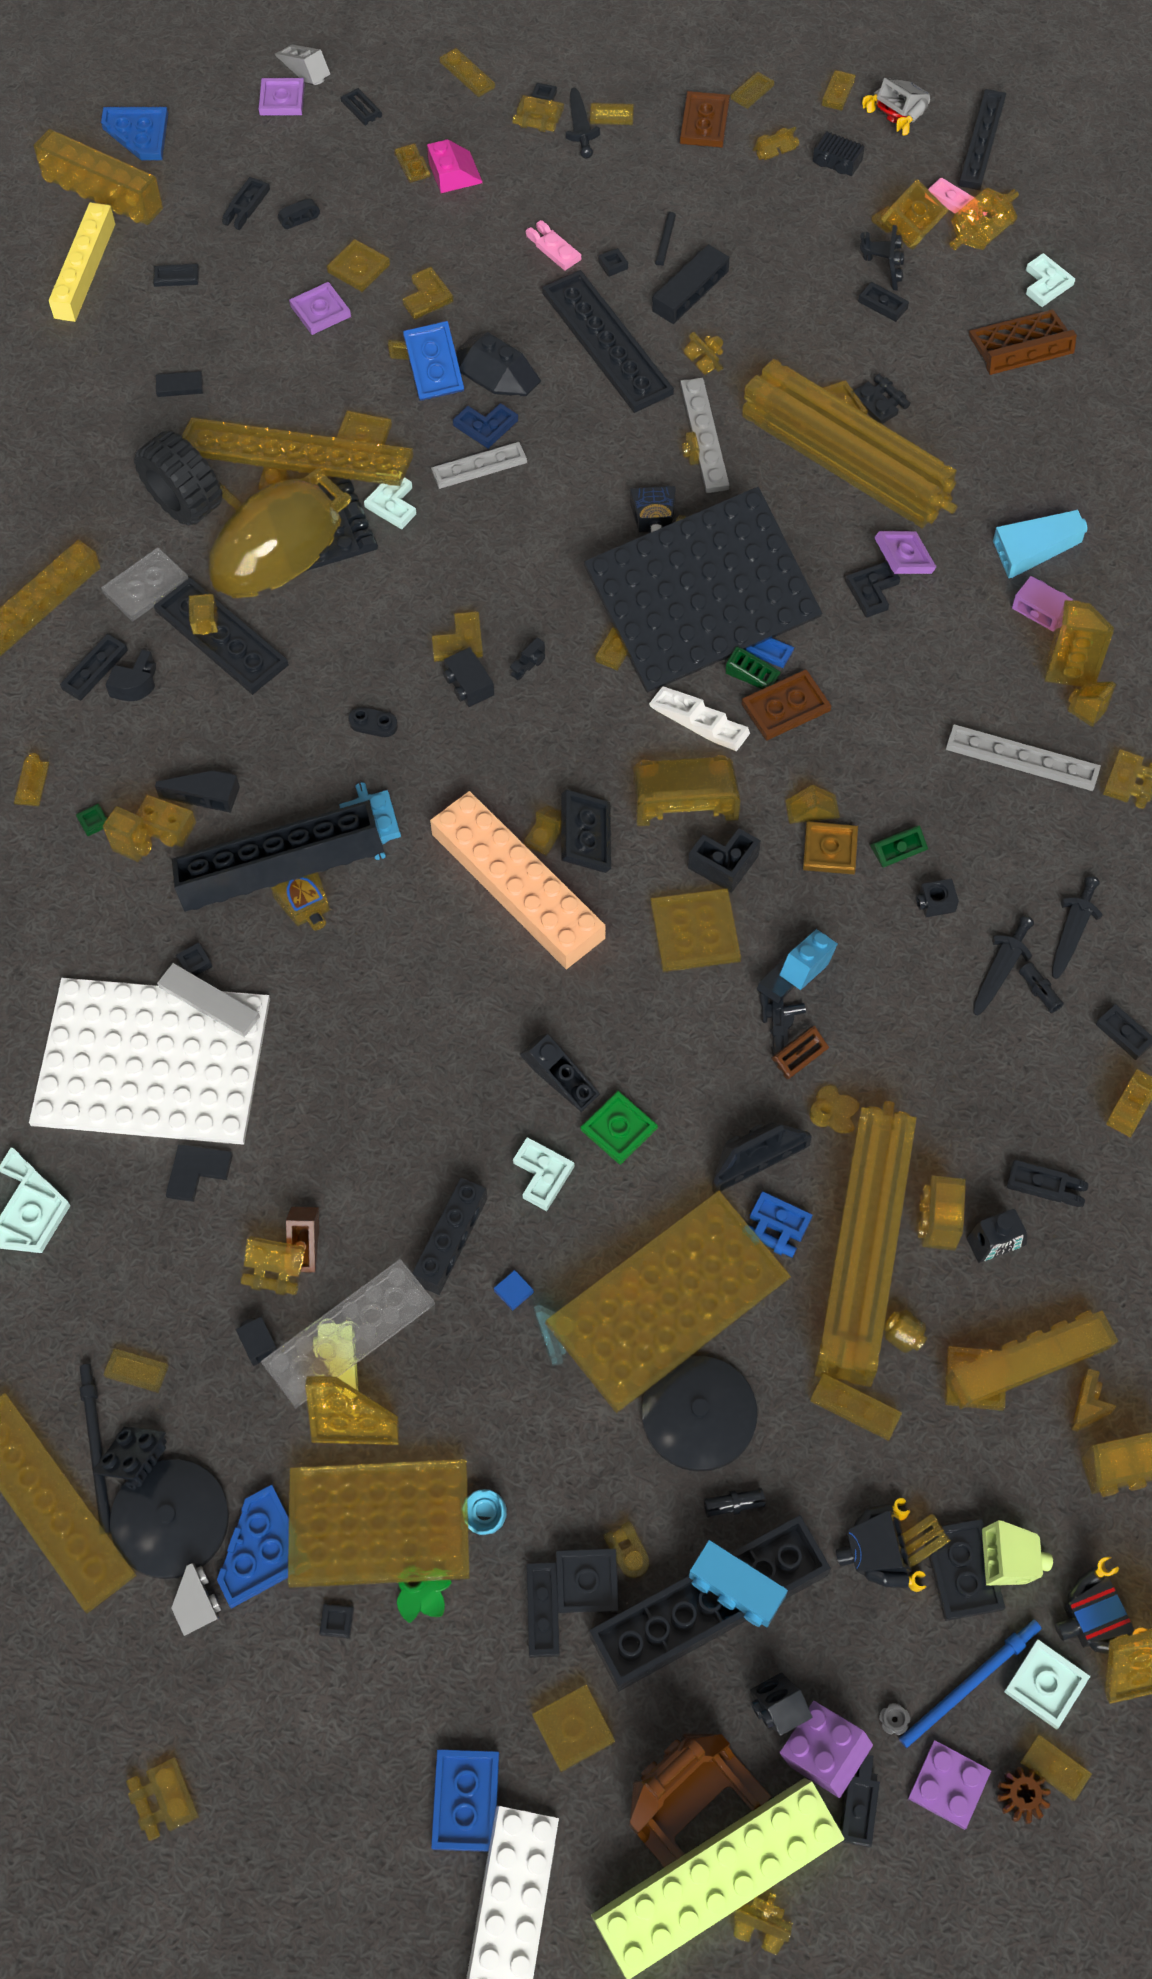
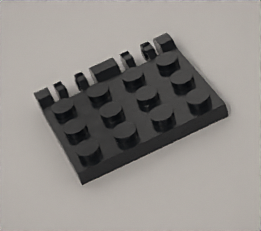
(352, 520)

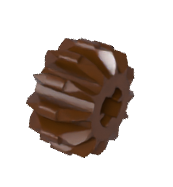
(1030, 1786)

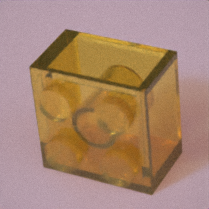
(915, 214)
(942, 1212)

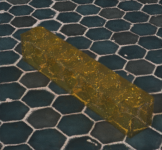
(45, 592)

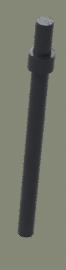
(88, 1394)

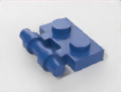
(782, 1218)

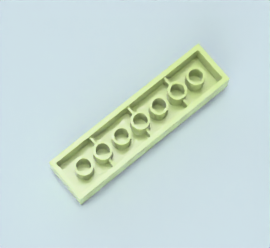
(717, 1878)

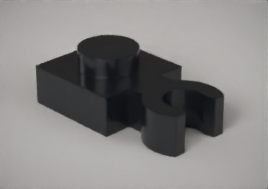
(531, 656)

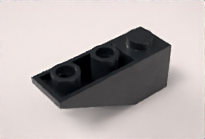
(559, 1071)

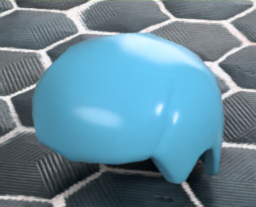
(486, 1504)

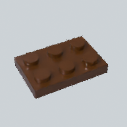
(704, 119)
(786, 705)

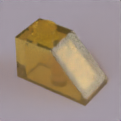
(1091, 701)

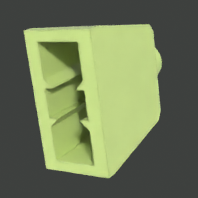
(1013, 1555)

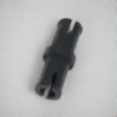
(1031, 974)
(734, 1502)

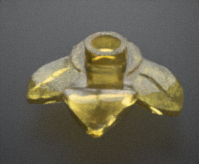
(838, 1110)

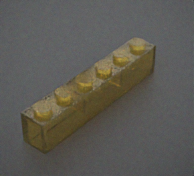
(1030, 1359)

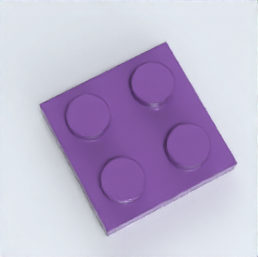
(281, 96)
(320, 308)
(905, 552)
(949, 1784)

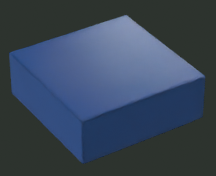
(513, 1290)

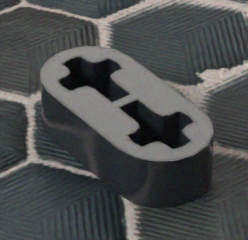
(298, 213)

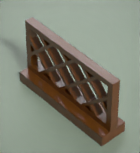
(1024, 350)

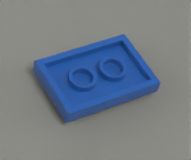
(433, 361)
(465, 1800)

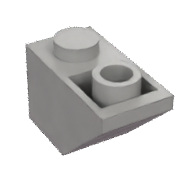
(192, 1602)

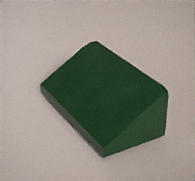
(899, 846)

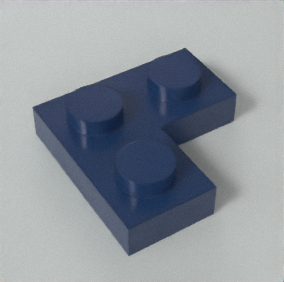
(485, 429)

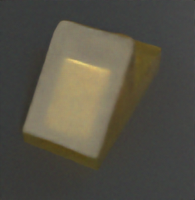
(545, 830)
(1088, 1408)

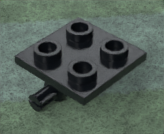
(888, 250)

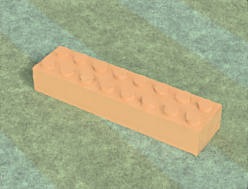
(518, 880)

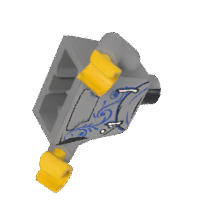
(903, 98)

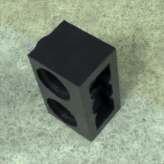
(780, 1704)

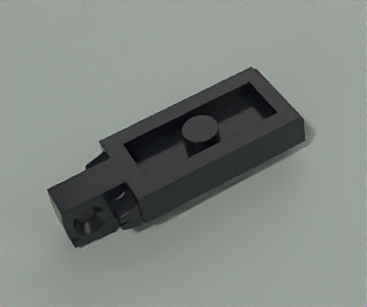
(860, 1806)

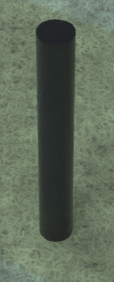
(666, 235)

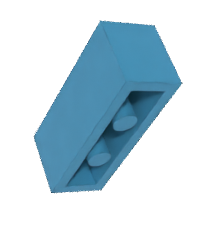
(737, 1584)

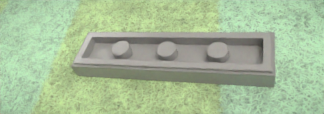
(479, 465)
(208, 1000)

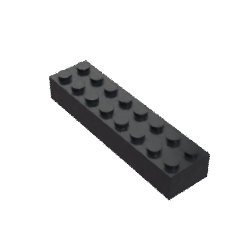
(276, 856)
(687, 1618)

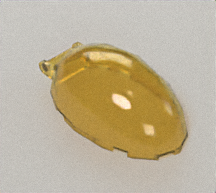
(275, 535)

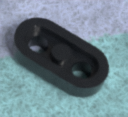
(372, 722)

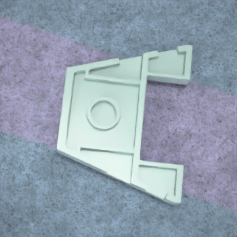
(33, 1209)

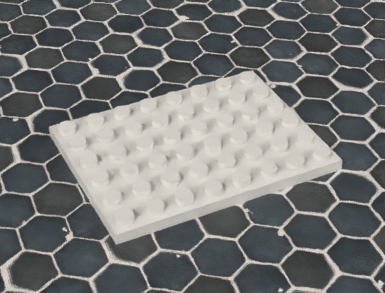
(146, 1064)

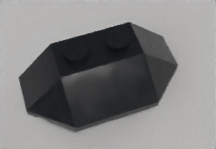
(496, 366)
(757, 1151)

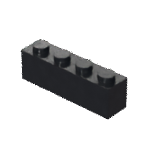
(690, 284)

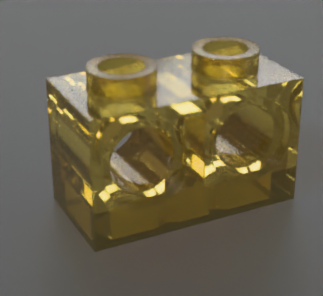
(1132, 1104)

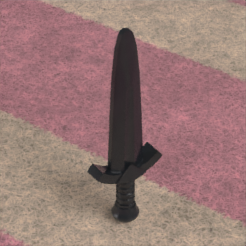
(582, 130)
(1076, 922)
(1005, 960)

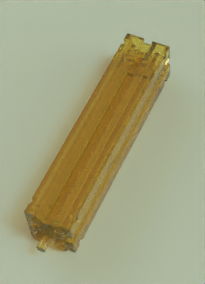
(849, 444)
(866, 1246)

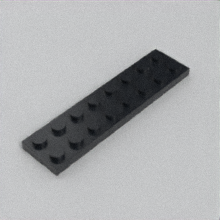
(608, 341)

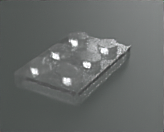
(144, 584)

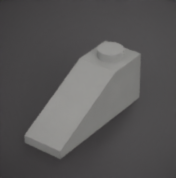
(305, 63)

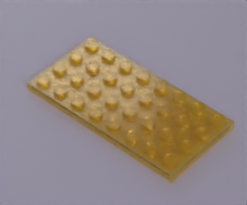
(667, 1301)

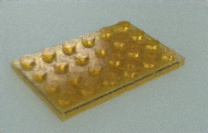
(378, 1523)

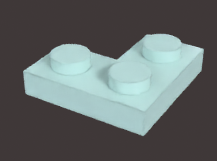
(1051, 280)
(388, 504)
(549, 1170)

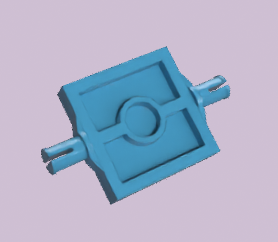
(383, 812)

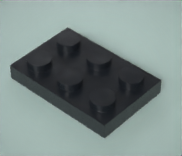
(585, 831)
(961, 1573)

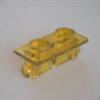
(768, 144)
(31, 781)

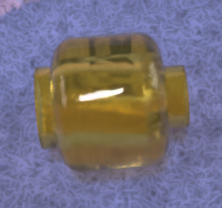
(905, 1331)

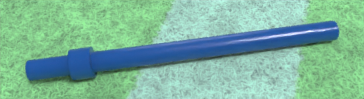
(1013, 1645)

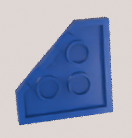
(137, 129)
(257, 1549)

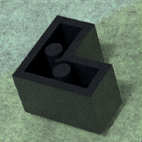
(726, 863)

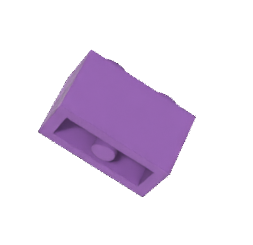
(1040, 603)

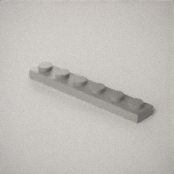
(702, 423)
(1023, 757)

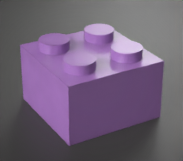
(827, 1749)

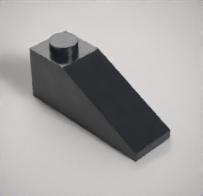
(204, 789)

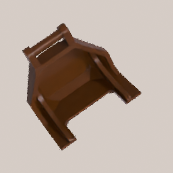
(683, 1786)

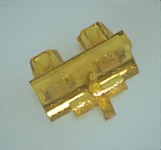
(698, 347)
(776, 1929)

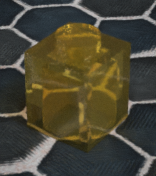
(203, 614)

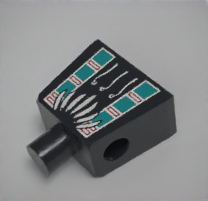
(1001, 1235)

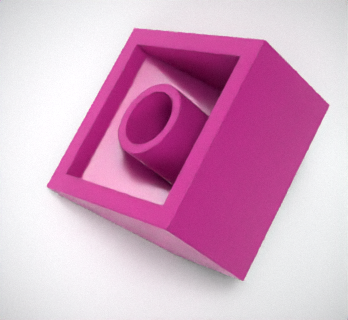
(452, 166)

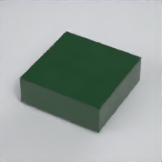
(92, 819)

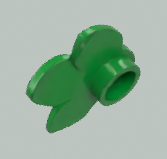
(422, 1597)

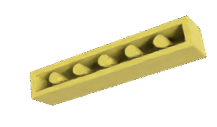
(82, 262)

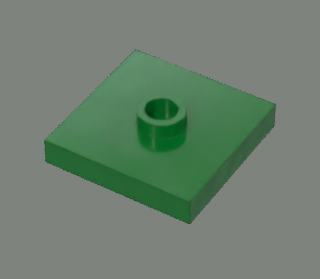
(619, 1127)

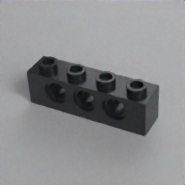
(450, 1235)

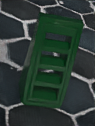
(748, 676)

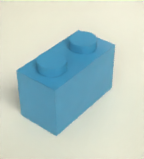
(808, 959)

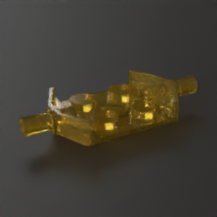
(975, 228)

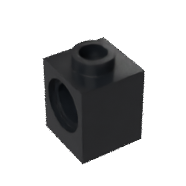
(941, 889)
(256, 1339)

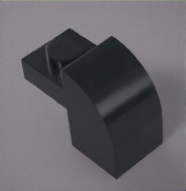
(133, 683)

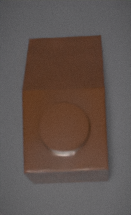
(303, 1231)

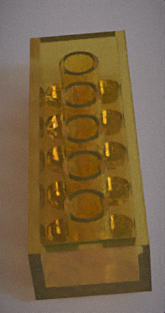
(98, 177)

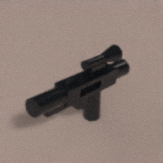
(782, 1019)

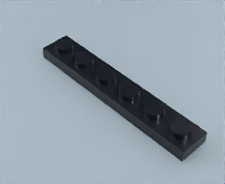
(982, 139)

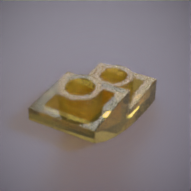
(412, 163)

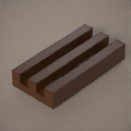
(783, 1064)

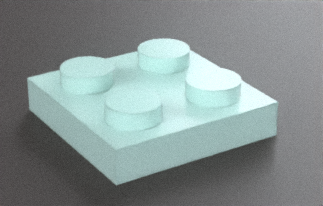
(1047, 1684)

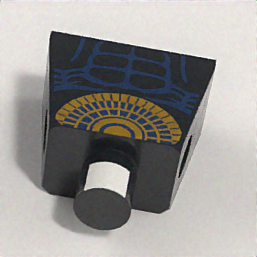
(652, 507)

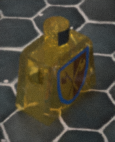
(303, 900)

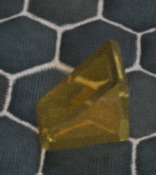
(812, 805)

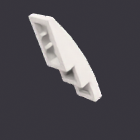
(702, 720)

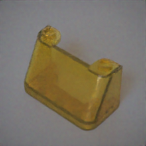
(685, 787)

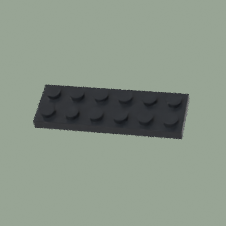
(232, 648)

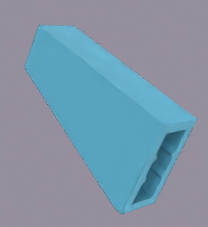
(1037, 540)

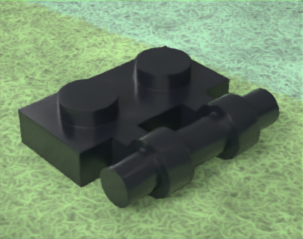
(877, 404)

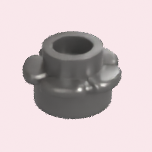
(900, 1713)

